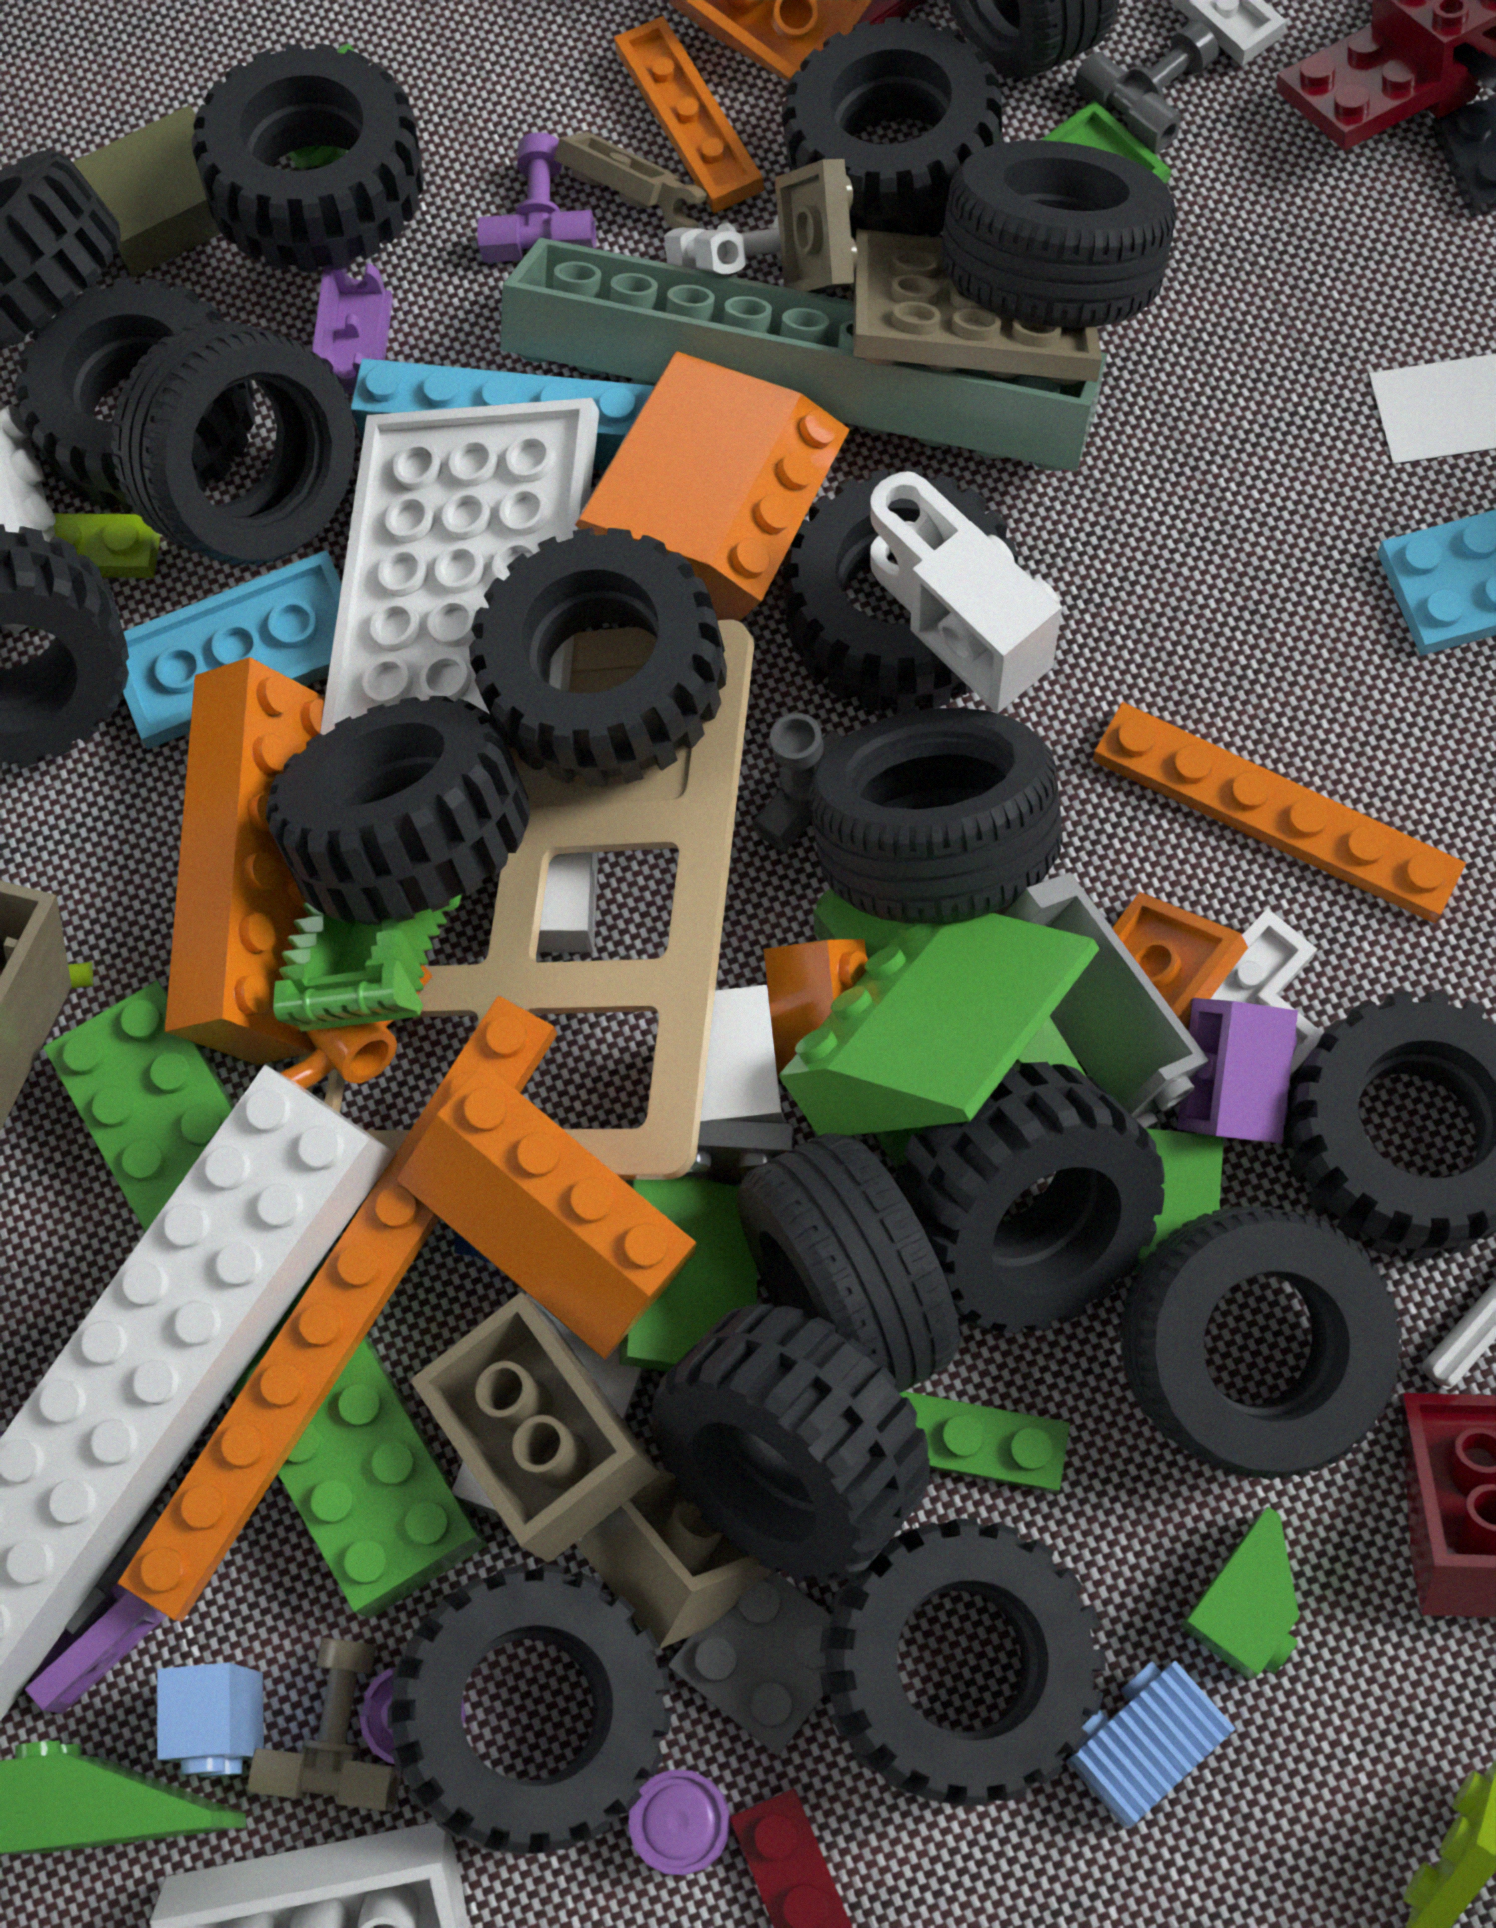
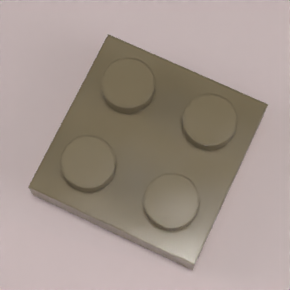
(816, 227)

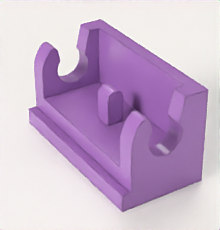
(351, 322)

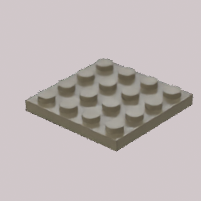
(917, 315)

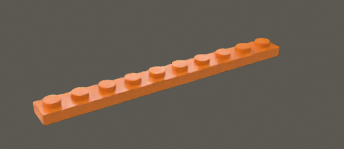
(314, 1344)

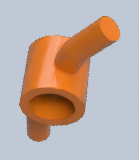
(353, 1050)

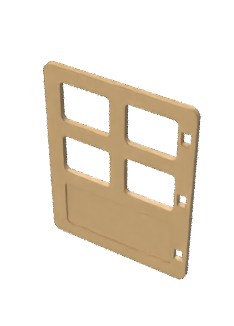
(679, 808)

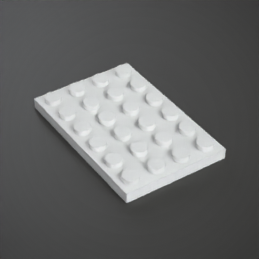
(431, 527)

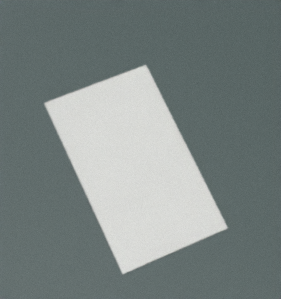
(1438, 408)

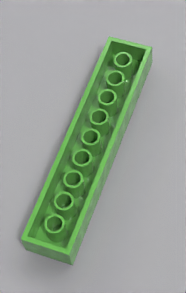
(363, 1462)

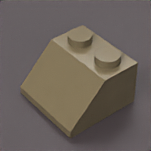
(669, 1562)

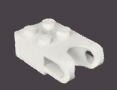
(964, 592)

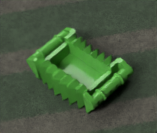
(354, 970)

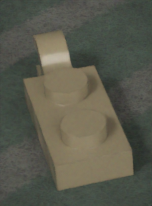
(635, 178)

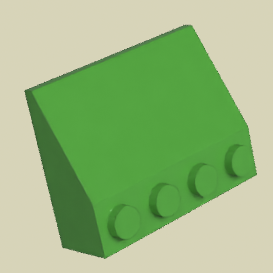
(933, 1024)

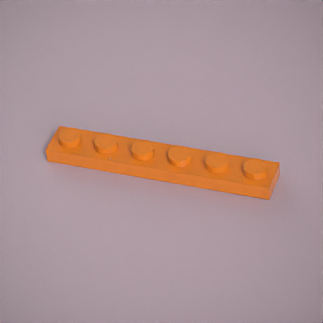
(1279, 812)

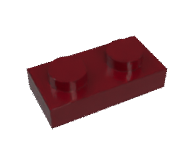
(789, 1865)

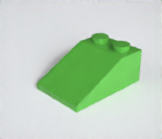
(76, 1801)

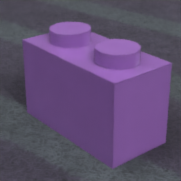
(1247, 1073)

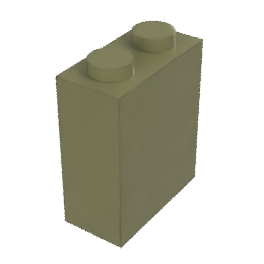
(153, 191)

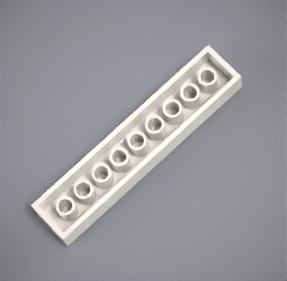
(167, 1351)

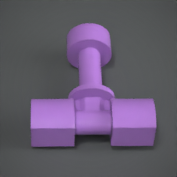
(537, 217)

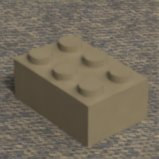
(534, 1428)

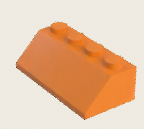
(545, 1211)

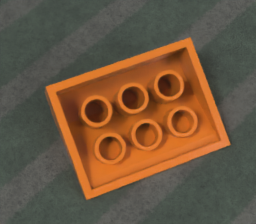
(718, 475)

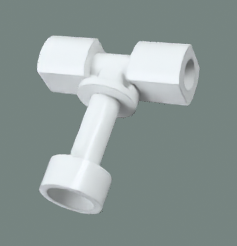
(719, 249)

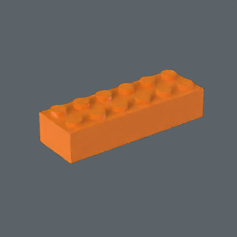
(232, 881)

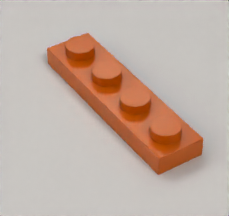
(689, 114)

